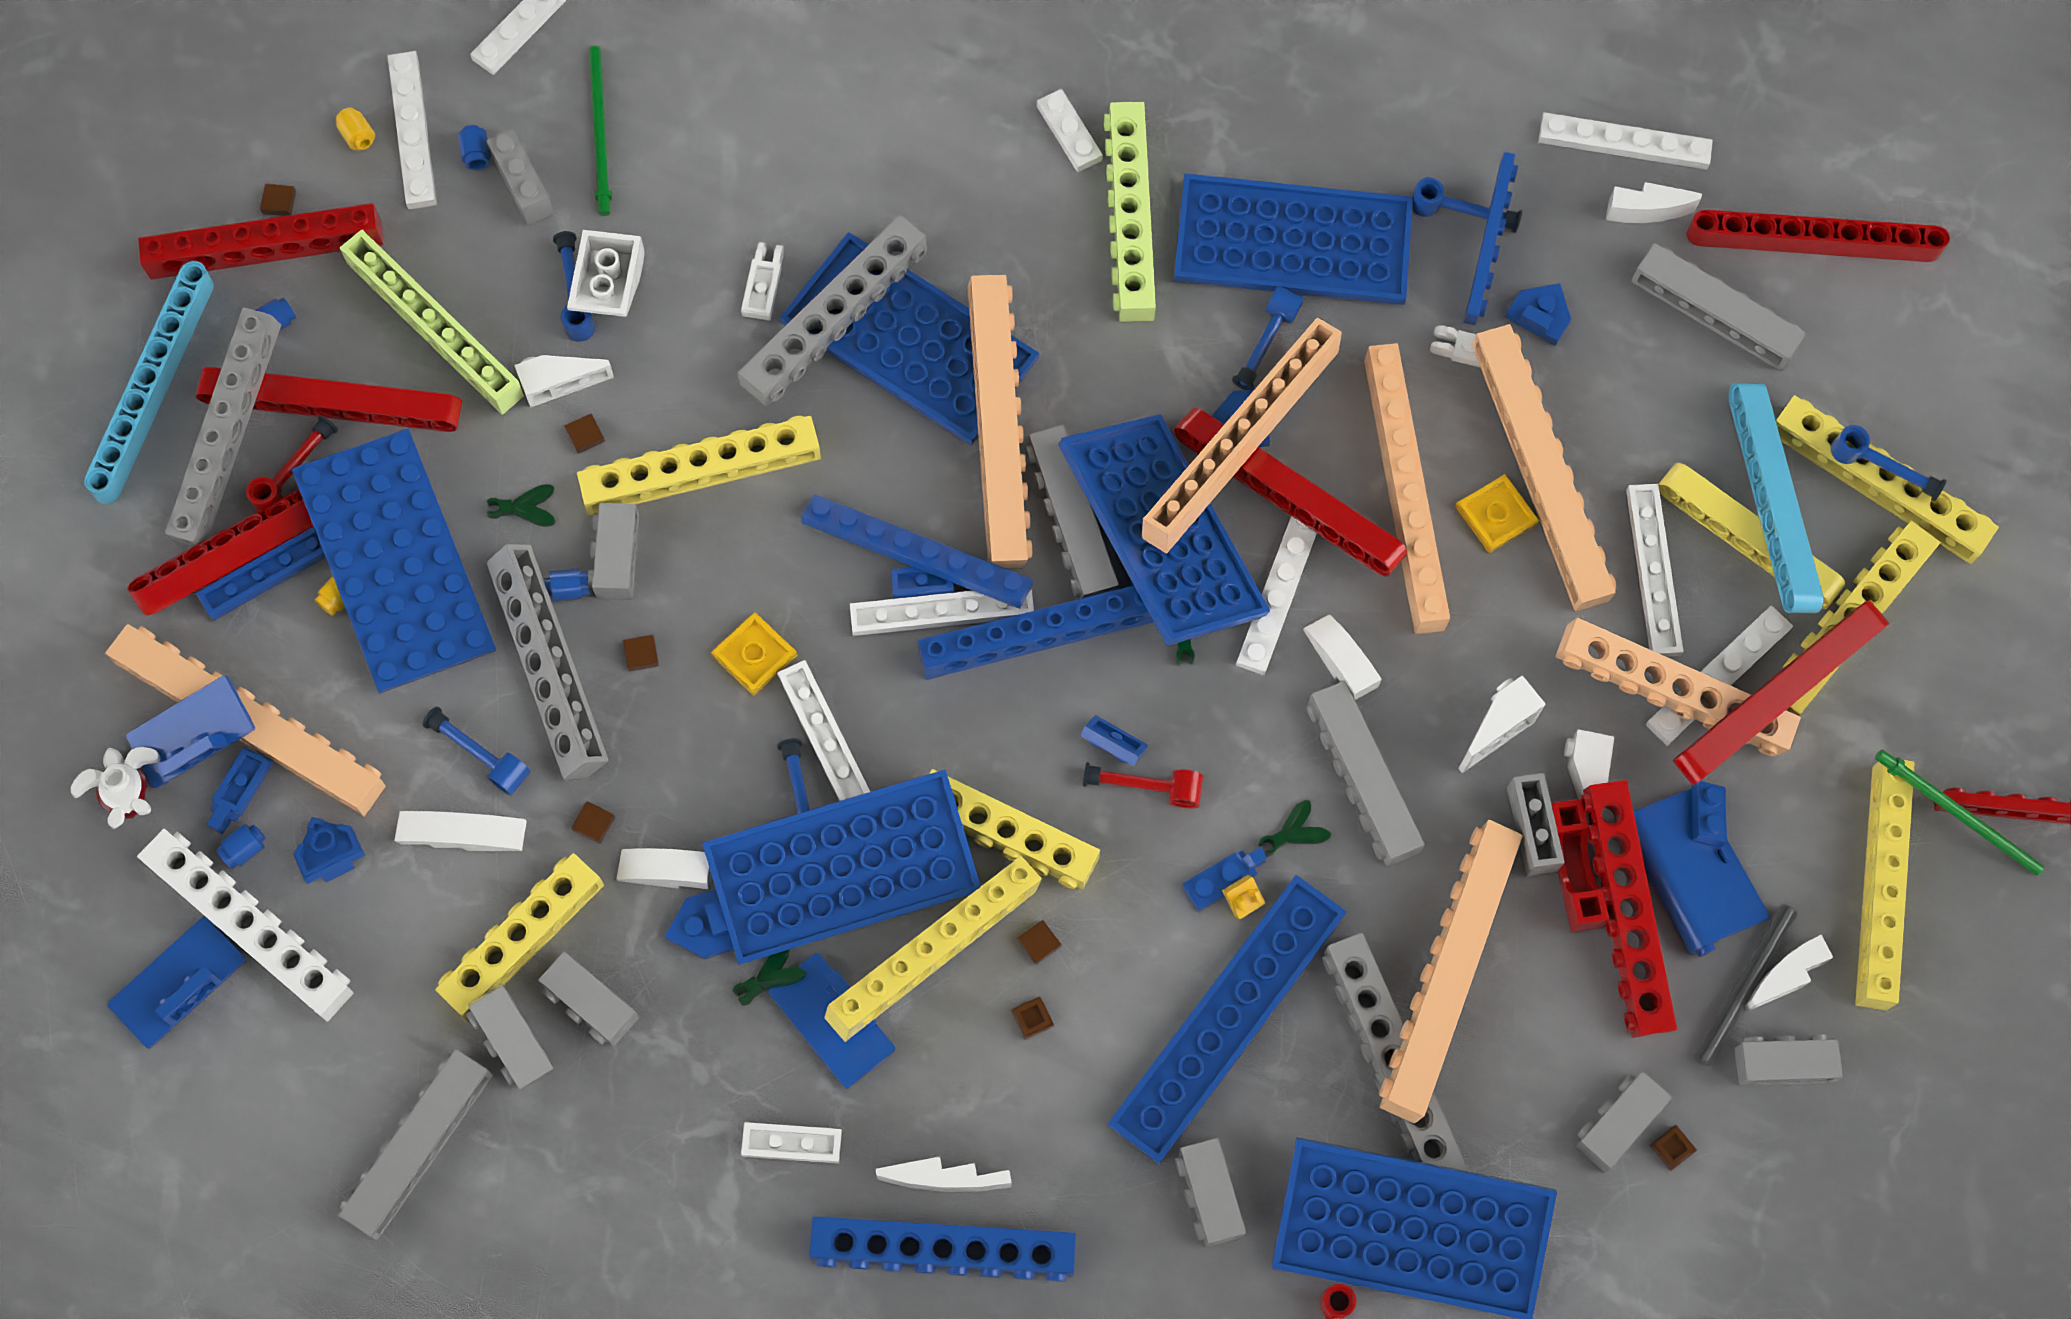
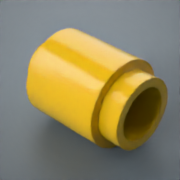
(355, 129)
(330, 598)

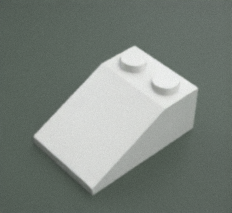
(606, 273)
(1511, 712)

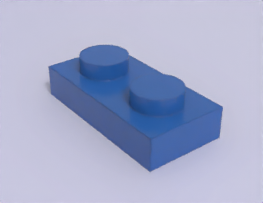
(915, 582)
(1114, 740)
(1709, 814)

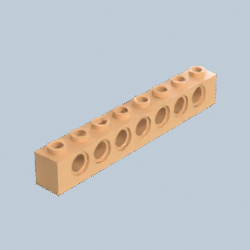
(1665, 671)

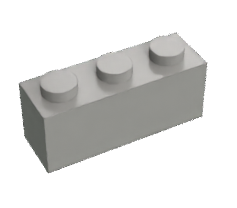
(520, 177)
(614, 551)
(1536, 823)
(587, 1000)
(509, 1037)
(1788, 1061)
(1622, 1120)
(1210, 1193)

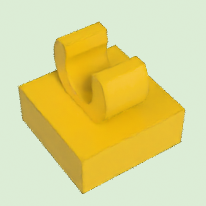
(1243, 897)

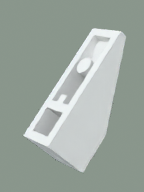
(556, 376)
(1588, 760)

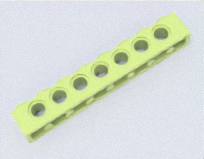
(1130, 119)
(432, 322)

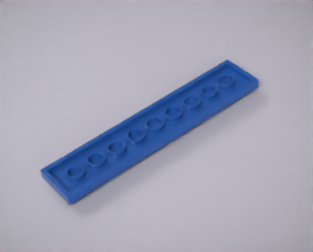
(1226, 1019)

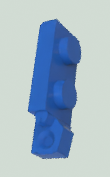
(238, 789)
(1208, 885)

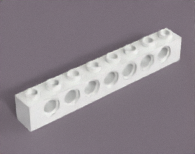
(167, 849)

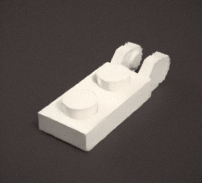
(762, 284)
(1463, 349)

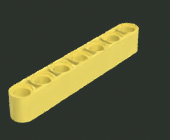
(1732, 522)

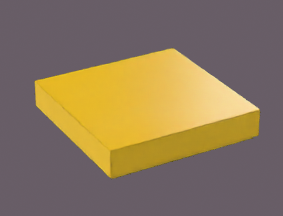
(1497, 513)
(754, 653)

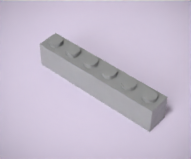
(1718, 306)
(1072, 515)
(1365, 774)
(415, 1144)

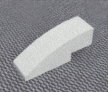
(1650, 204)
(1342, 656)
(664, 868)
(1790, 972)

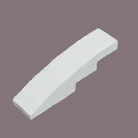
(460, 830)
(929, 1175)

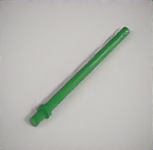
(602, 194)
(1897, 766)

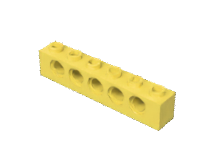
(1026, 828)
(521, 916)

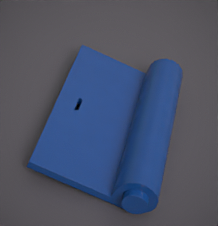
(1696, 882)

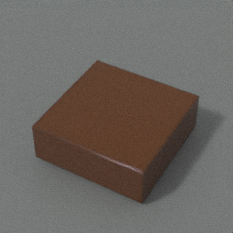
(278, 199)
(584, 433)
(641, 653)
(593, 822)
(1039, 942)
(1032, 1018)
(1673, 1147)

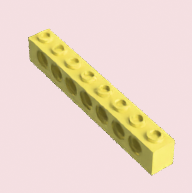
(715, 470)
(1890, 493)
(1915, 546)
(1884, 890)
(932, 948)

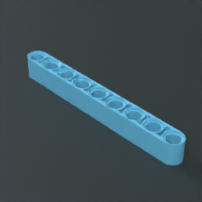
(151, 394)
(1775, 498)

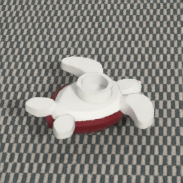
(122, 784)

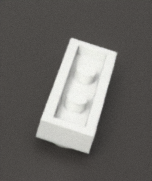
(1069, 130)
(791, 1142)

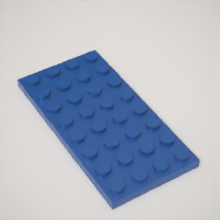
(1294, 238)
(910, 343)
(393, 560)
(1202, 578)
(841, 866)
(1414, 1228)

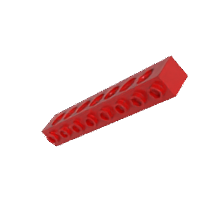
(258, 240)
(1617, 799)

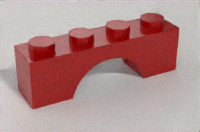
(1581, 894)

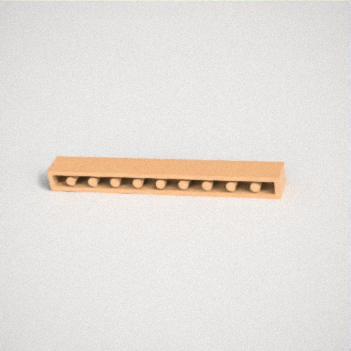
(997, 421)
(1240, 435)
(1544, 468)
(1406, 488)
(273, 736)
(1450, 972)

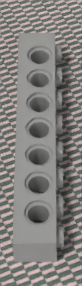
(836, 295)
(223, 427)
(547, 662)
(1356, 952)

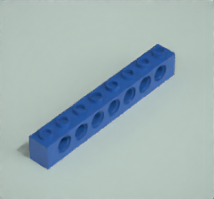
(1032, 632)
(827, 1230)

